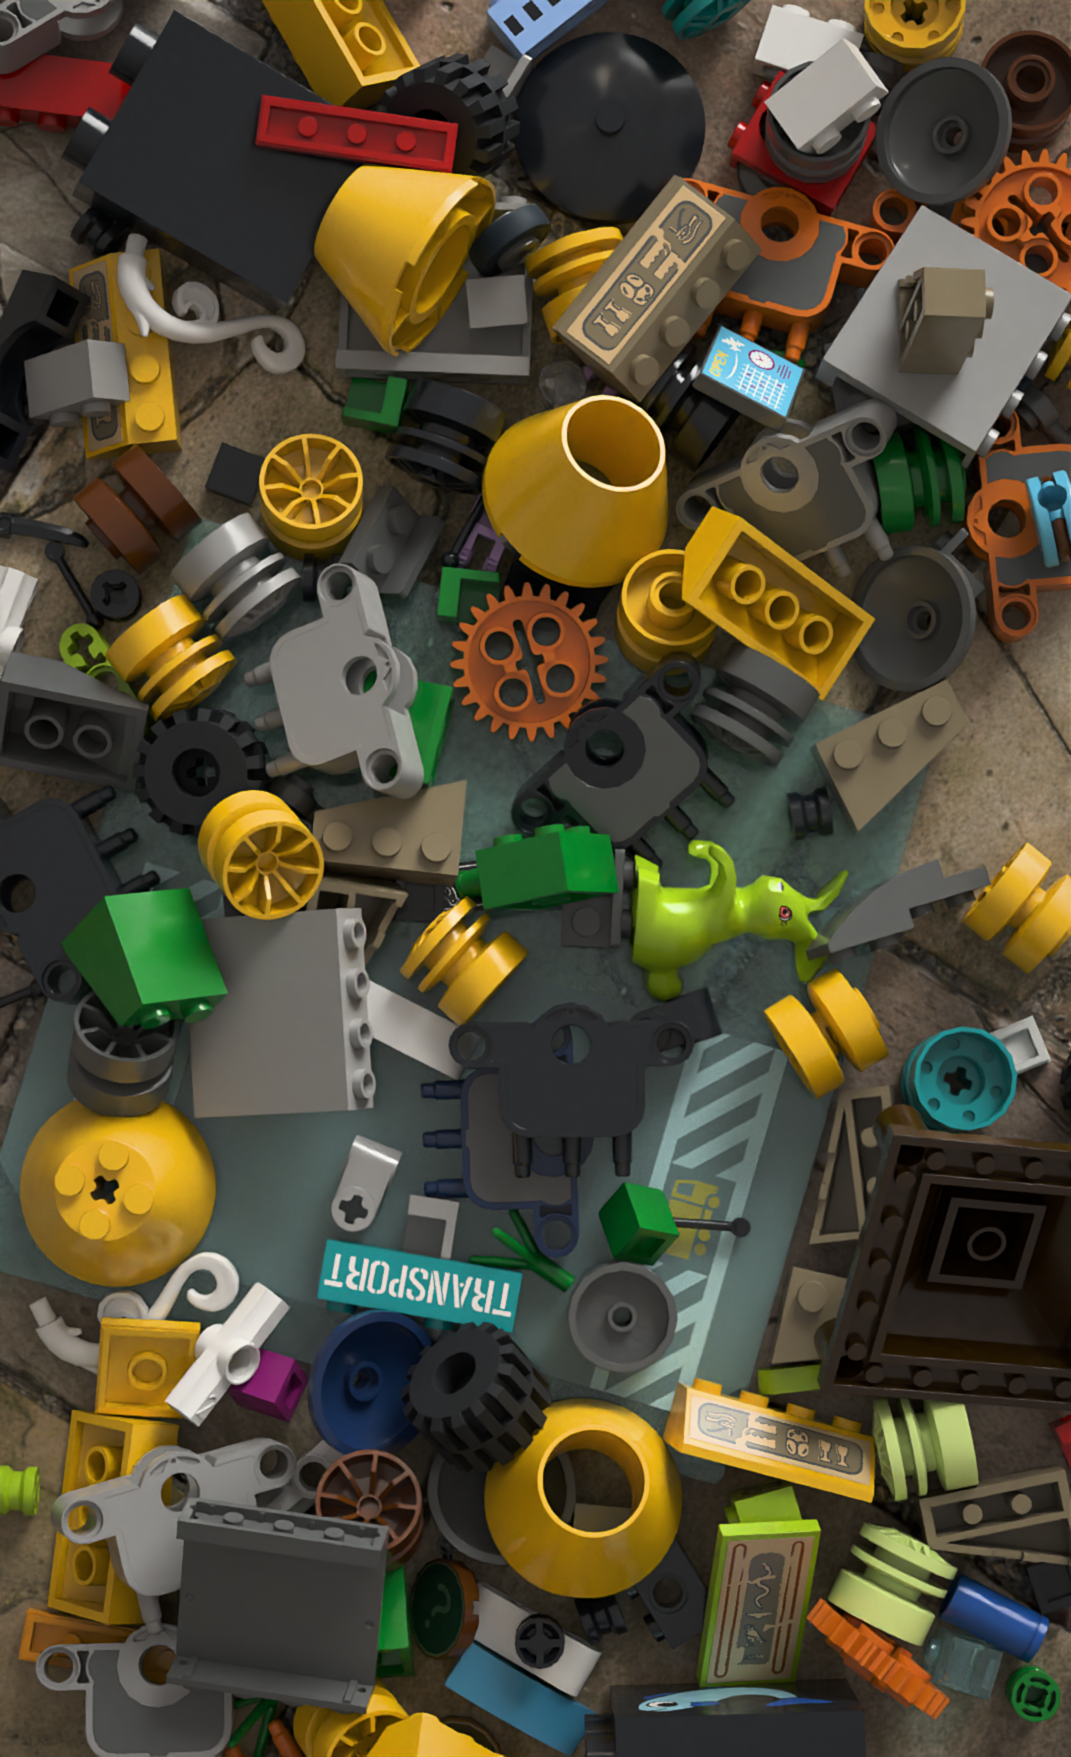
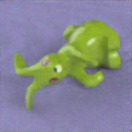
(683, 924)

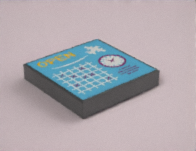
(749, 378)

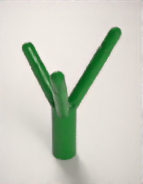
(531, 1255)
(265, 1707)

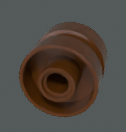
(1038, 85)
(126, 519)
(378, 1491)

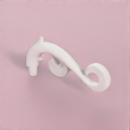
(135, 288)
(66, 1344)

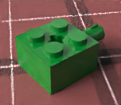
(541, 870)

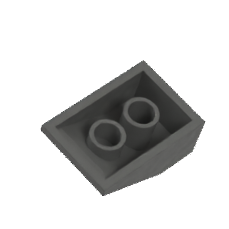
(68, 723)

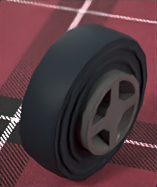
(509, 240)

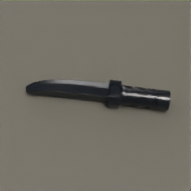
(38, 529)

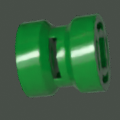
(1028, 1684)

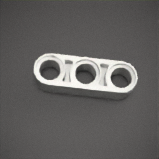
(416, 1031)
(497, 1628)

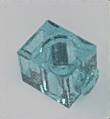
(962, 1663)

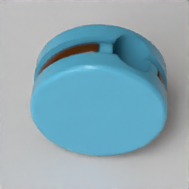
(1051, 515)

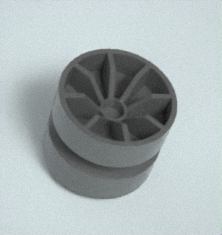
(119, 1067)

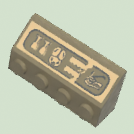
(656, 289)

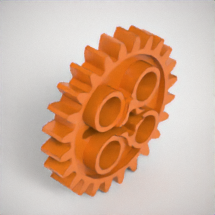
(1015, 183)
(571, 648)
(878, 1659)

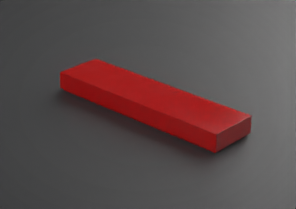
(356, 134)

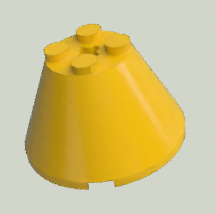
(160, 1201)

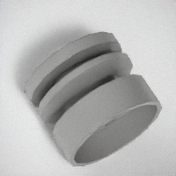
(229, 569)

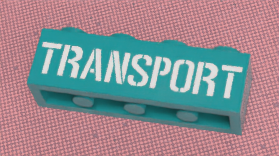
(417, 1286)

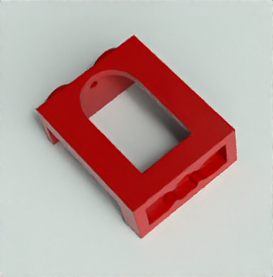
(751, 151)

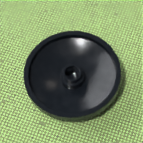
(608, 126)

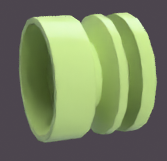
(923, 1443)
(892, 1583)

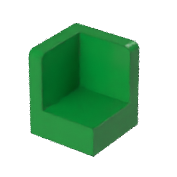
(376, 404)
(464, 589)
(638, 1224)

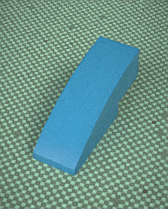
(518, 1697)

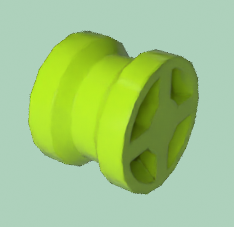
(19, 1490)

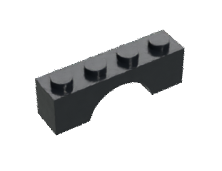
(34, 322)

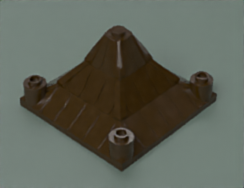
(958, 1273)

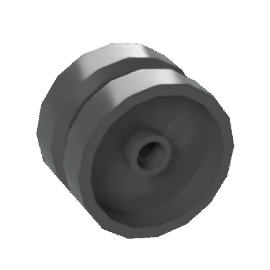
(616, 1345)

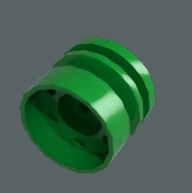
(919, 479)

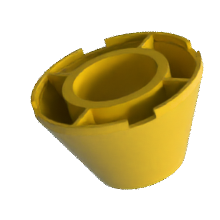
(400, 246)
(562, 516)
(566, 1558)

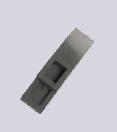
(890, 907)

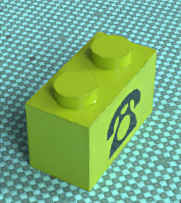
(763, 1503)

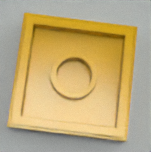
(142, 1365)

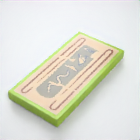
(757, 1602)

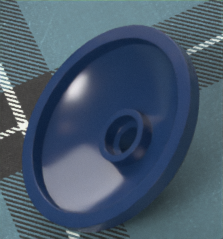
(370, 1411)

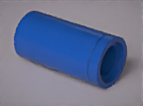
(993, 1618)

